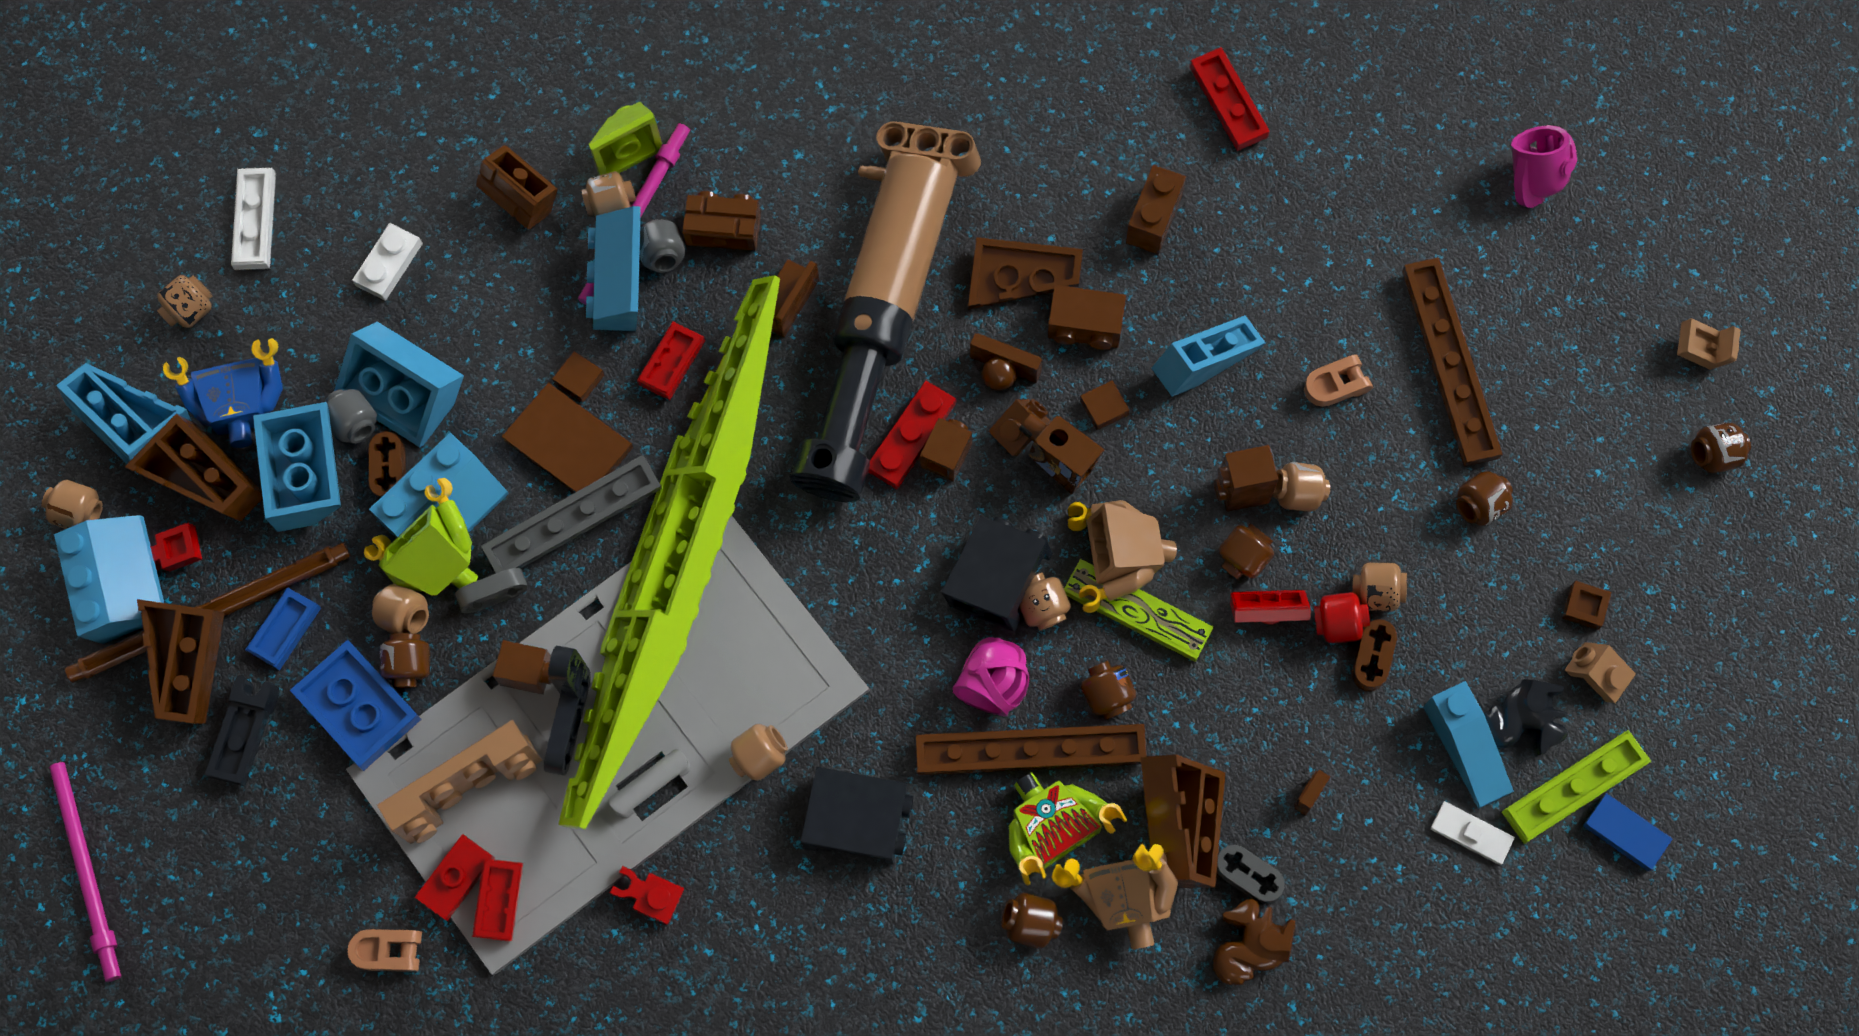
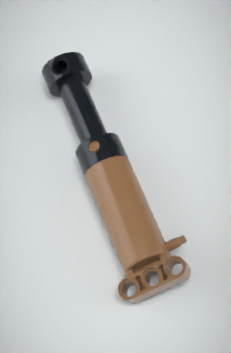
(883, 295)

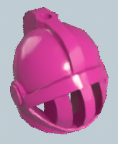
(1544, 169)
(993, 677)

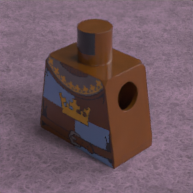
(1072, 456)

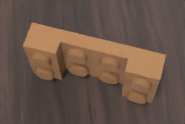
(414, 808)

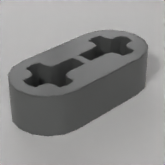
(491, 590)
(1256, 867)

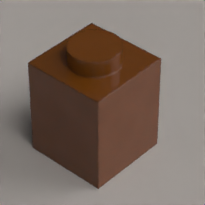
(946, 448)
(522, 667)

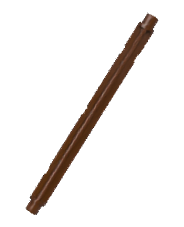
(226, 603)

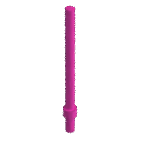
(666, 158)
(103, 939)

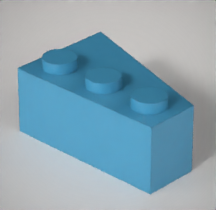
(116, 411)

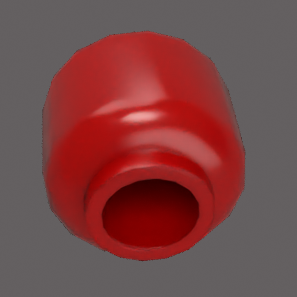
(1341, 617)

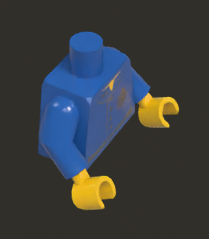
(231, 393)

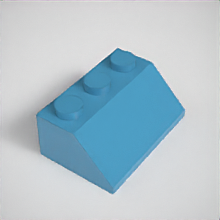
(614, 270)
(399, 381)
(297, 466)
(473, 486)
(105, 572)

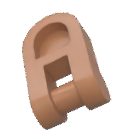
(1326, 387)
(371, 950)

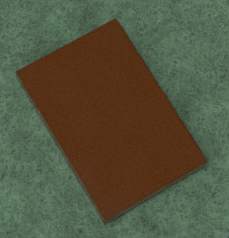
(566, 440)

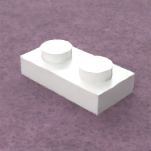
(387, 261)

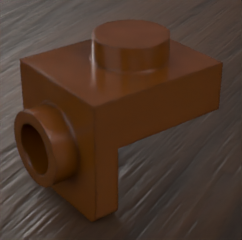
(1007, 426)

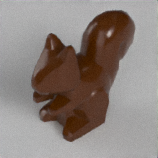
(1262, 945)

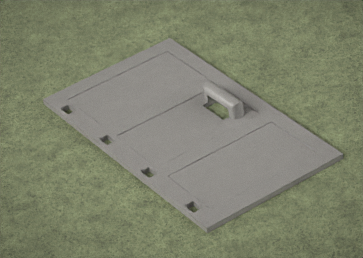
(745, 663)

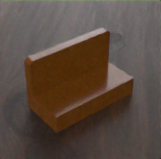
(793, 292)

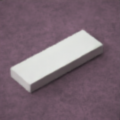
(253, 218)

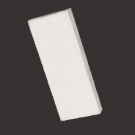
(1472, 833)

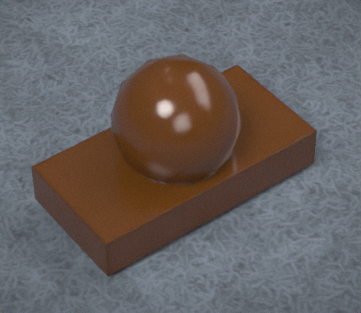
(1003, 362)

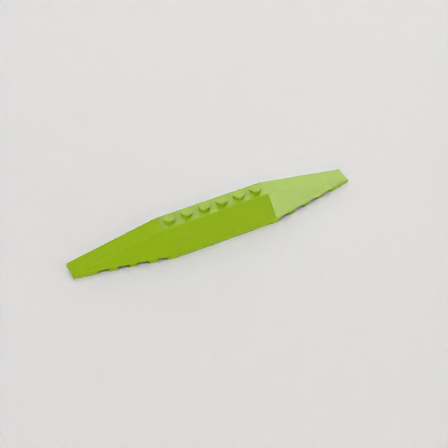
(674, 555)

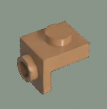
(1707, 345)
(1601, 670)

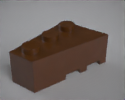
(193, 465)
(181, 658)
(1184, 815)

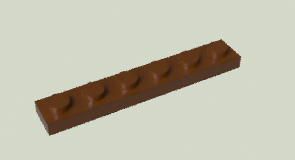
(1452, 362)
(1030, 749)

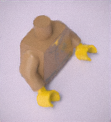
(1123, 548)
(1125, 891)

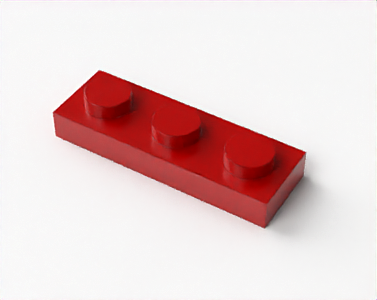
(1229, 99)
(910, 434)

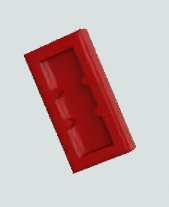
(671, 360)
(1270, 606)
(453, 878)
(498, 899)

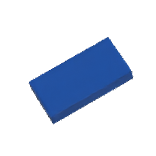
(283, 628)
(1627, 832)

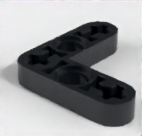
(572, 681)

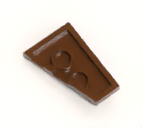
(1020, 270)

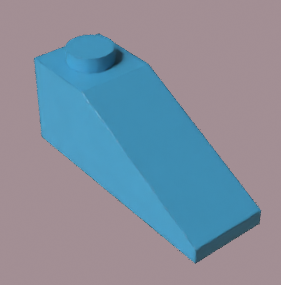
(1206, 354)
(1469, 743)

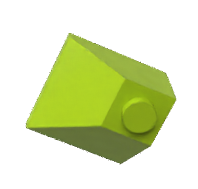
(625, 139)

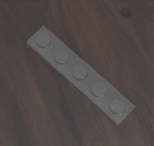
(572, 516)

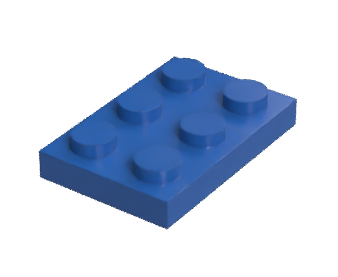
(355, 705)

